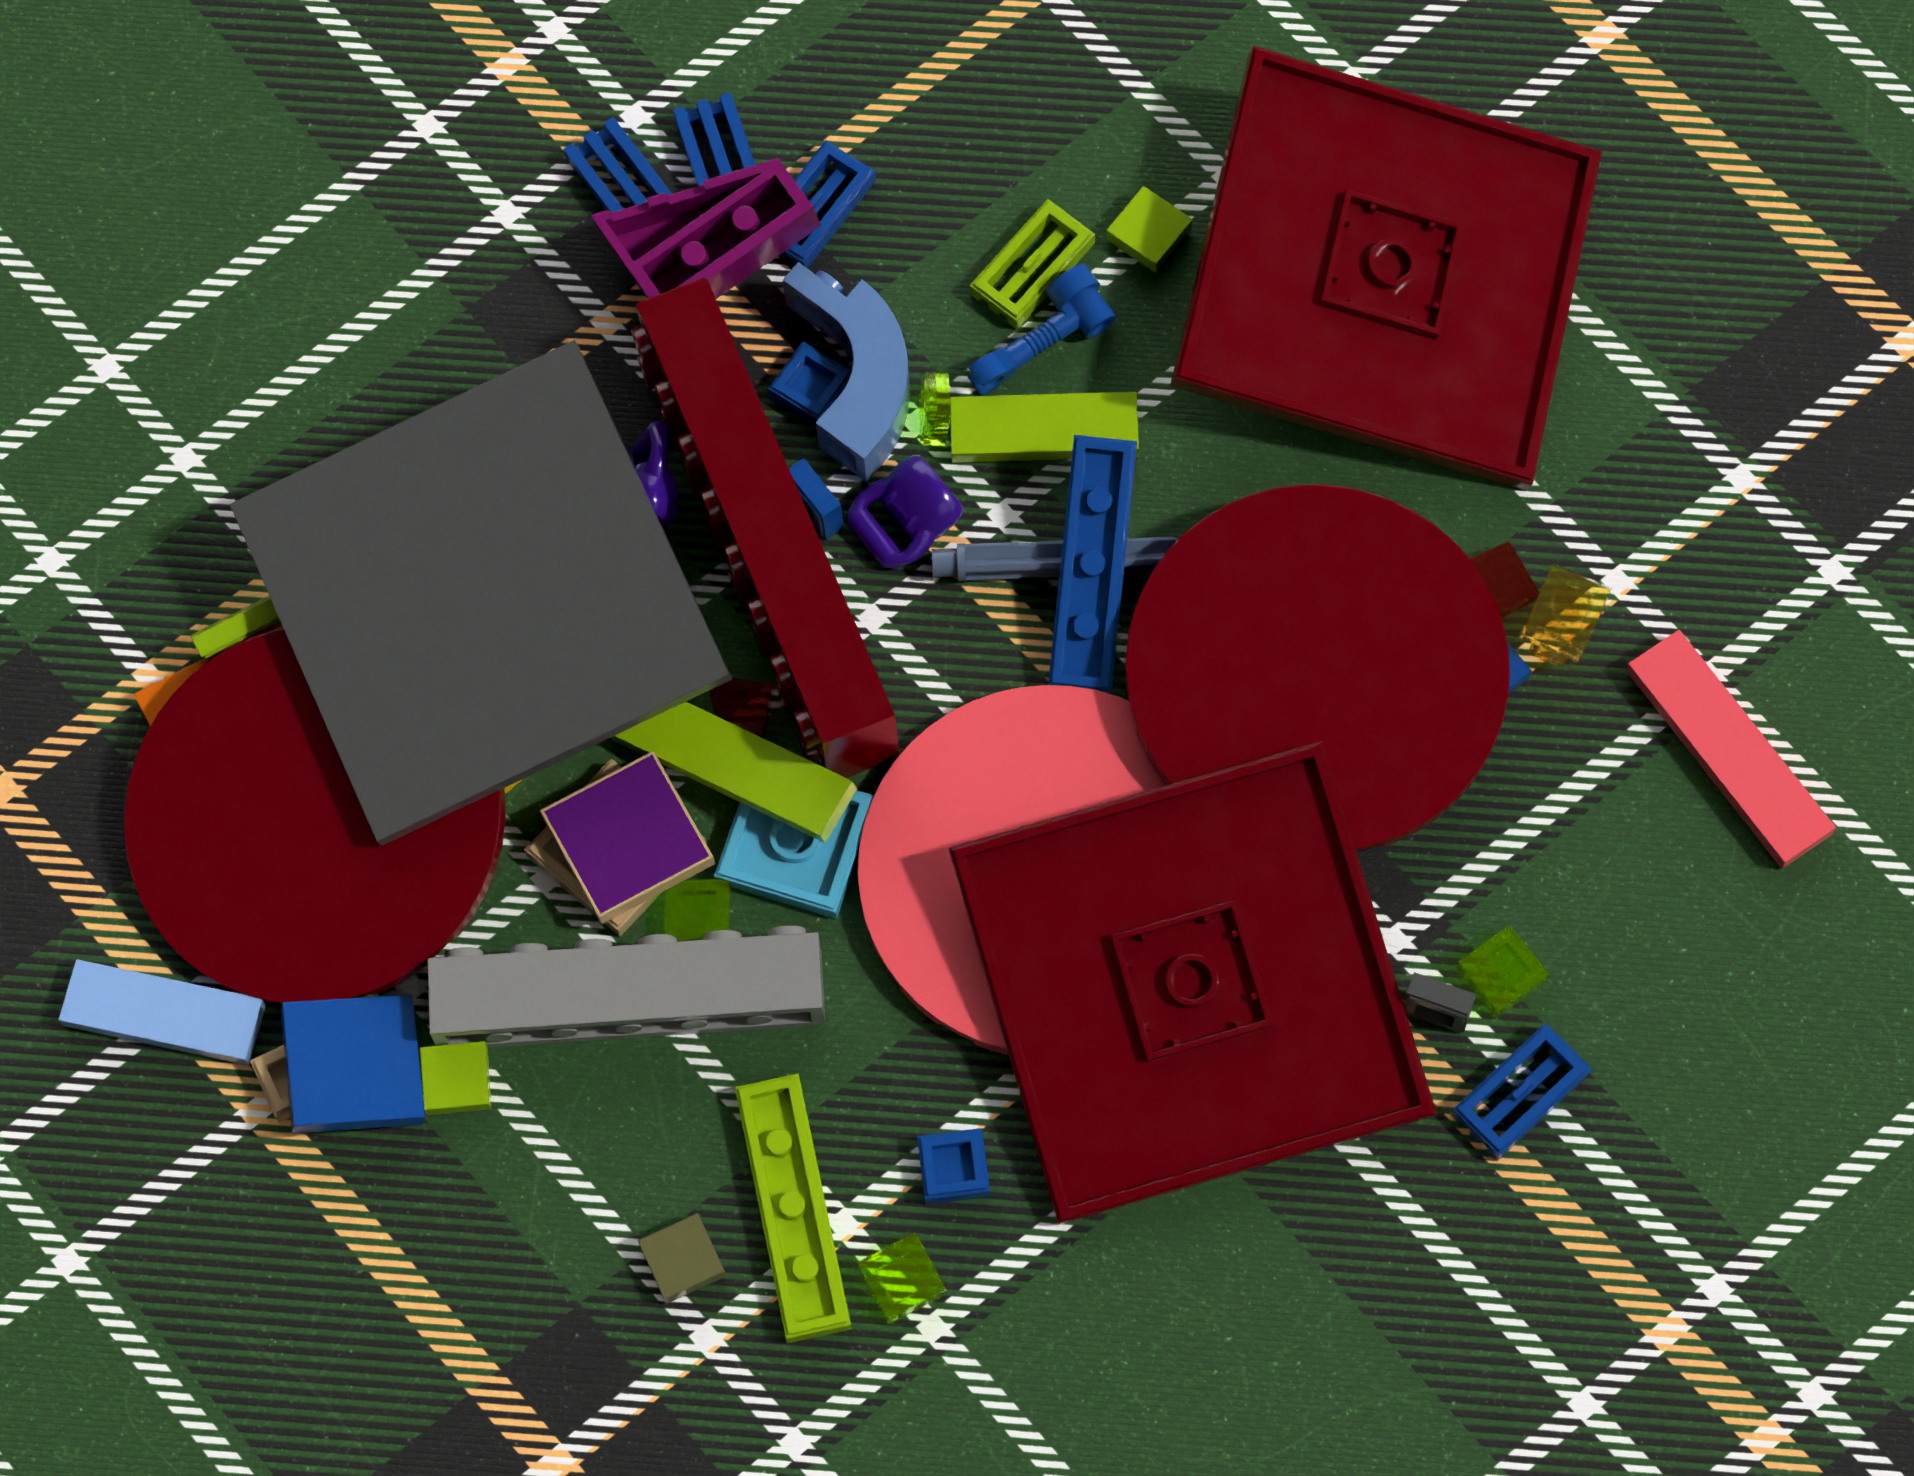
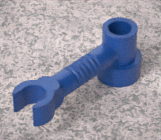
(1078, 307)

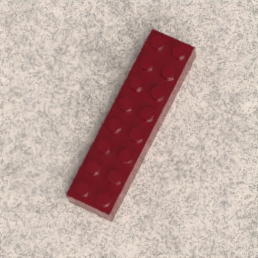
(764, 532)

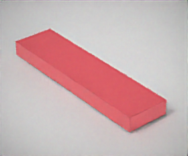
(1730, 749)

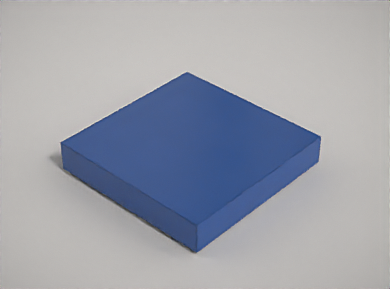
(352, 1063)

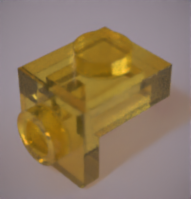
(1564, 616)

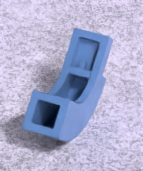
(874, 405)

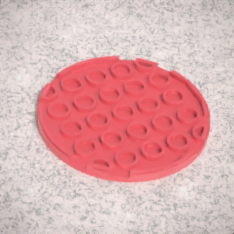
(964, 779)

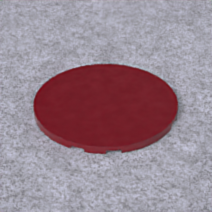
(1328, 625)
(264, 854)

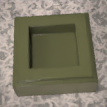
(682, 1258)

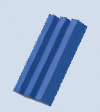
(706, 115)
(596, 145)
(843, 206)
(1483, 1128)

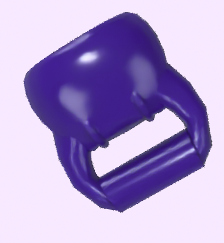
(650, 463)
(917, 503)

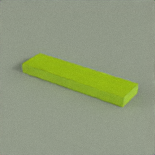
(744, 768)
(793, 1208)

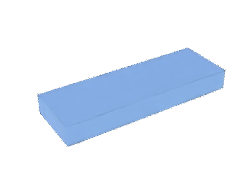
(162, 1012)

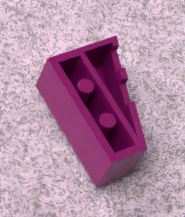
(710, 230)

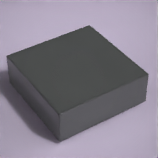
(1438, 1003)

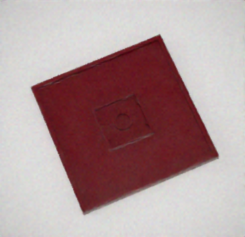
(1388, 269)
(1191, 982)

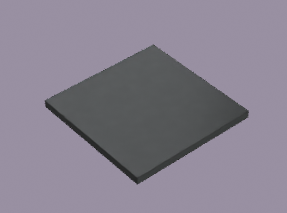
(479, 593)

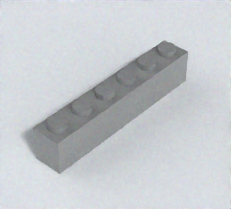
(627, 989)

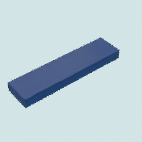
(1092, 562)

